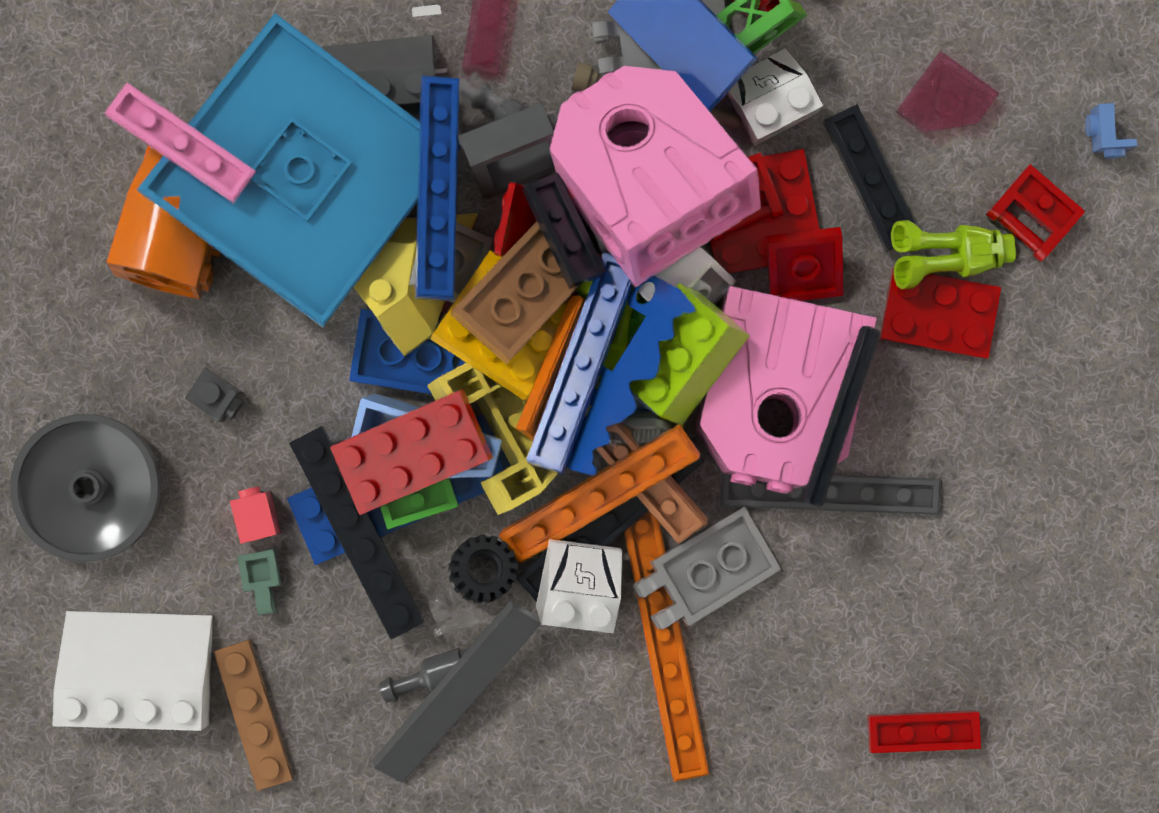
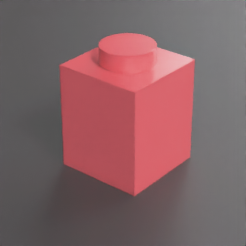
(255, 515)

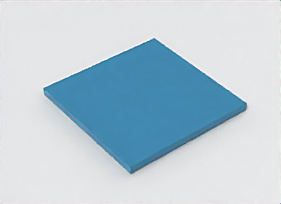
(328, 163)

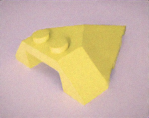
(388, 292)

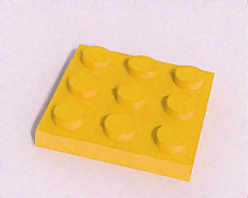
(523, 369)

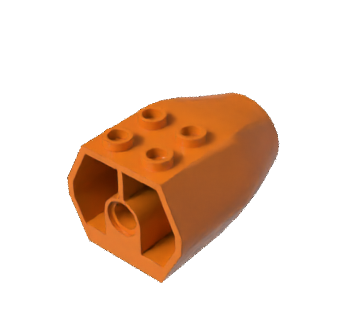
(156, 247)

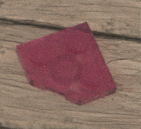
(946, 97)

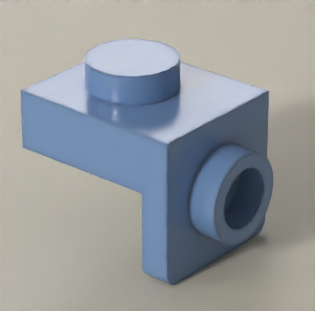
(1101, 127)

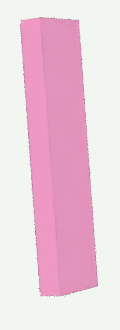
(180, 143)

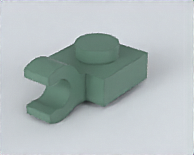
(259, 573)

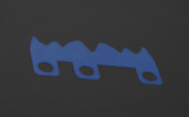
(613, 399)

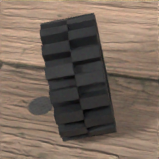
(504, 564)

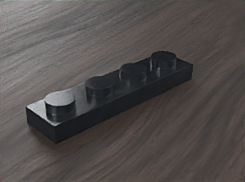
(868, 172)

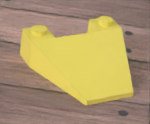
(502, 411)

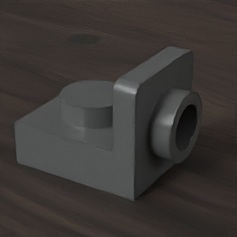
(215, 396)

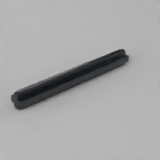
(841, 416)

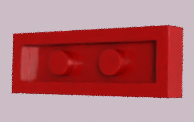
(924, 731)

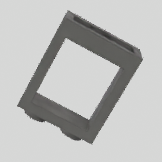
(510, 149)

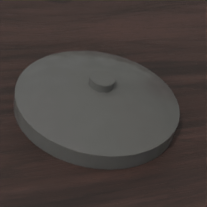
(85, 487)

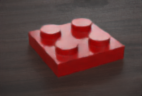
(806, 264)

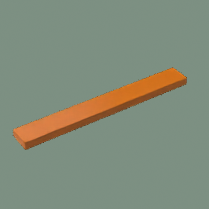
(667, 658)

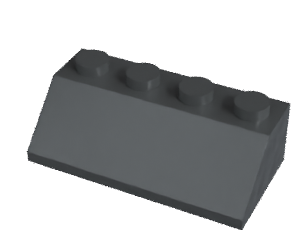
(391, 66)

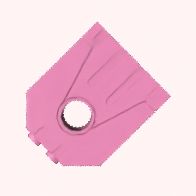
(650, 168)
(792, 357)

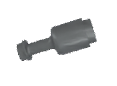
(432, 672)

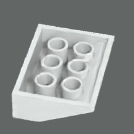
(134, 671)

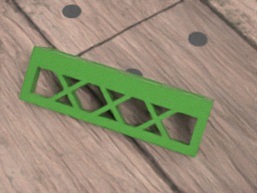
(768, 27)

